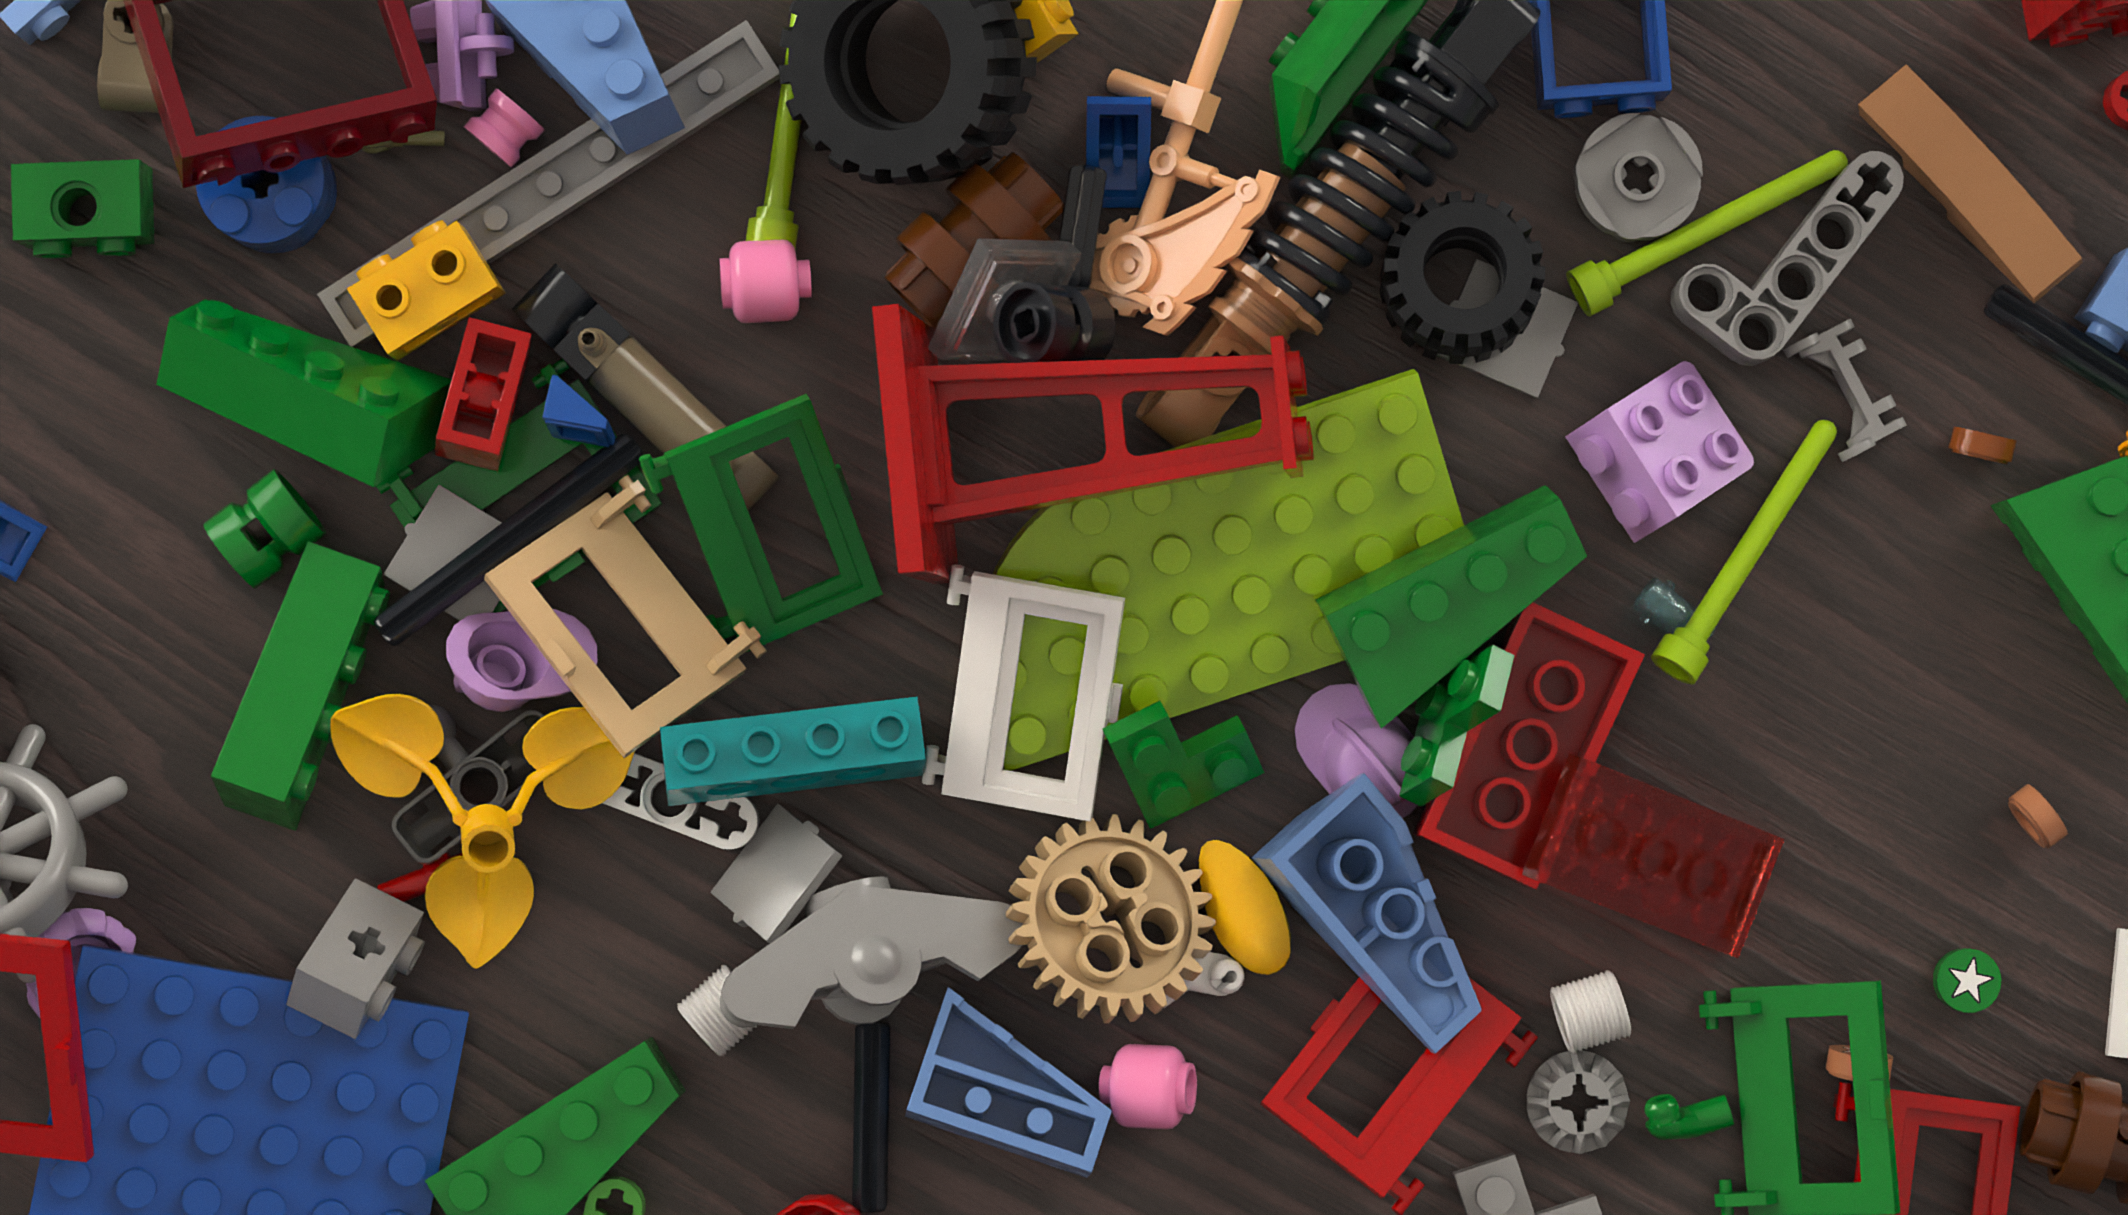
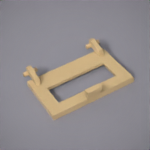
(652, 598)

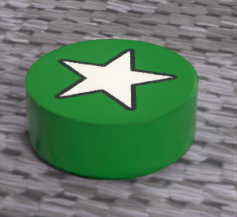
(1967, 980)

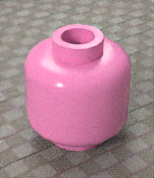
(764, 281)
(1148, 1086)

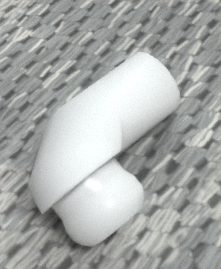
(1219, 976)

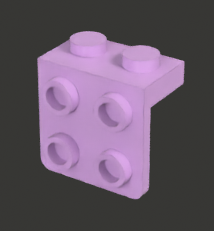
(1661, 450)

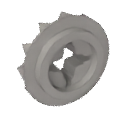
(1556, 1080)

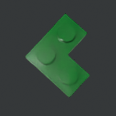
(1446, 713)
(1174, 774)

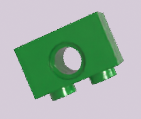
(48, 190)

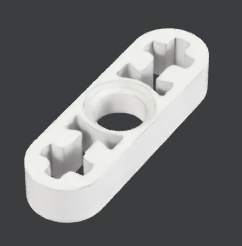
(708, 830)

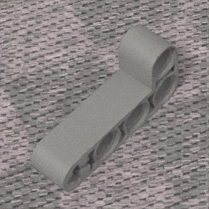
(1802, 253)

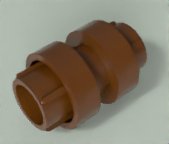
(994, 204)
(2078, 1133)

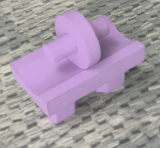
(464, 49)

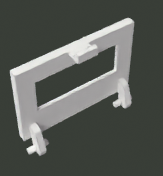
(987, 691)

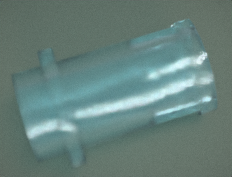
(1663, 606)

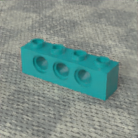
(792, 751)

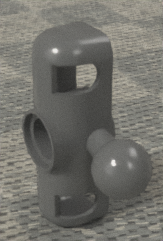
(492, 758)

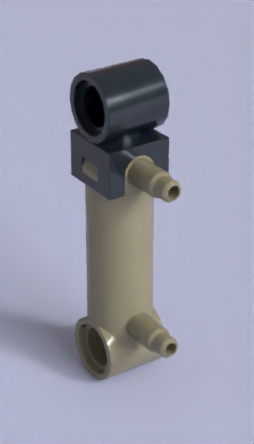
(628, 374)

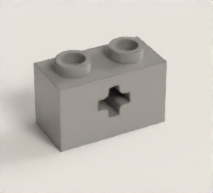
(356, 959)

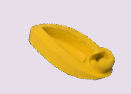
(1245, 909)

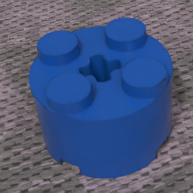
(284, 218)

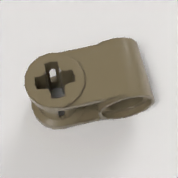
(121, 72)

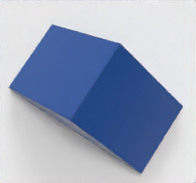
(1120, 144)

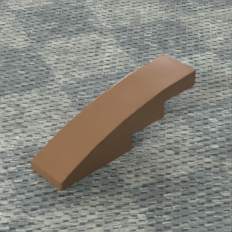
(1970, 183)

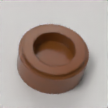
(1982, 445)

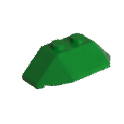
(1328, 67)

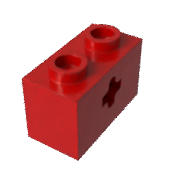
(483, 394)

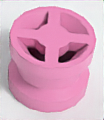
(504, 128)

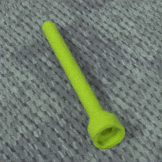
(774, 218)
(1599, 283)
(1684, 651)

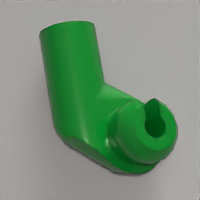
(1670, 1122)

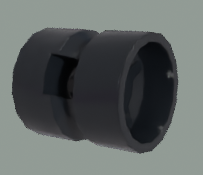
(1053, 323)

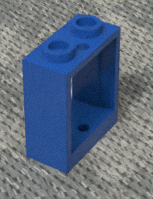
(1629, 96)

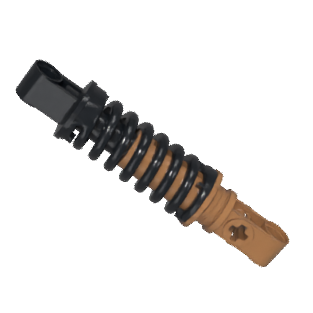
(1286, 272)

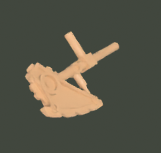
(1178, 260)

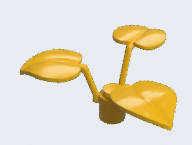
(487, 891)

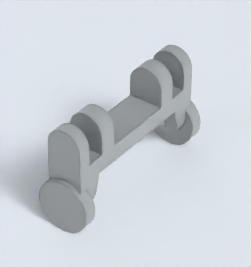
(1866, 423)

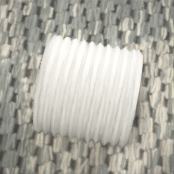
(1590, 1011)
(706, 1018)

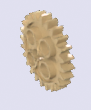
(1061, 940)

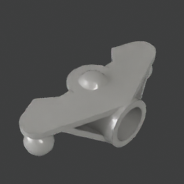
(865, 953)

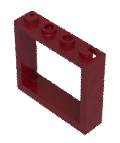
(286, 140)

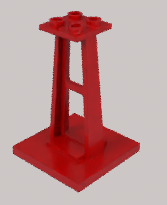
(918, 444)

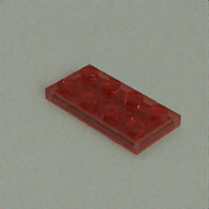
(1653, 856)

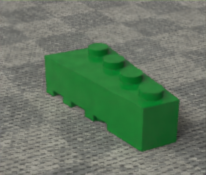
(304, 390)
(2079, 544)
(1446, 599)
(299, 685)
(565, 1145)

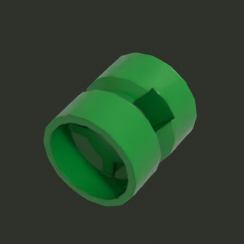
(283, 516)

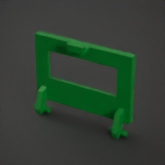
(526, 453)
(728, 533)
(1770, 1104)

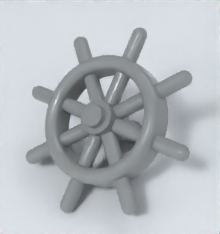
(64, 871)

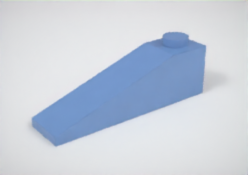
(1363, 891)

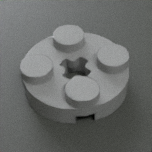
(1644, 141)

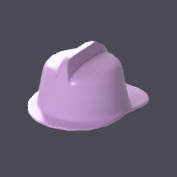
(502, 665)
(1343, 740)

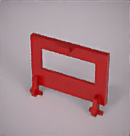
(1414, 1106)
(71, 1129)
(1997, 1142)

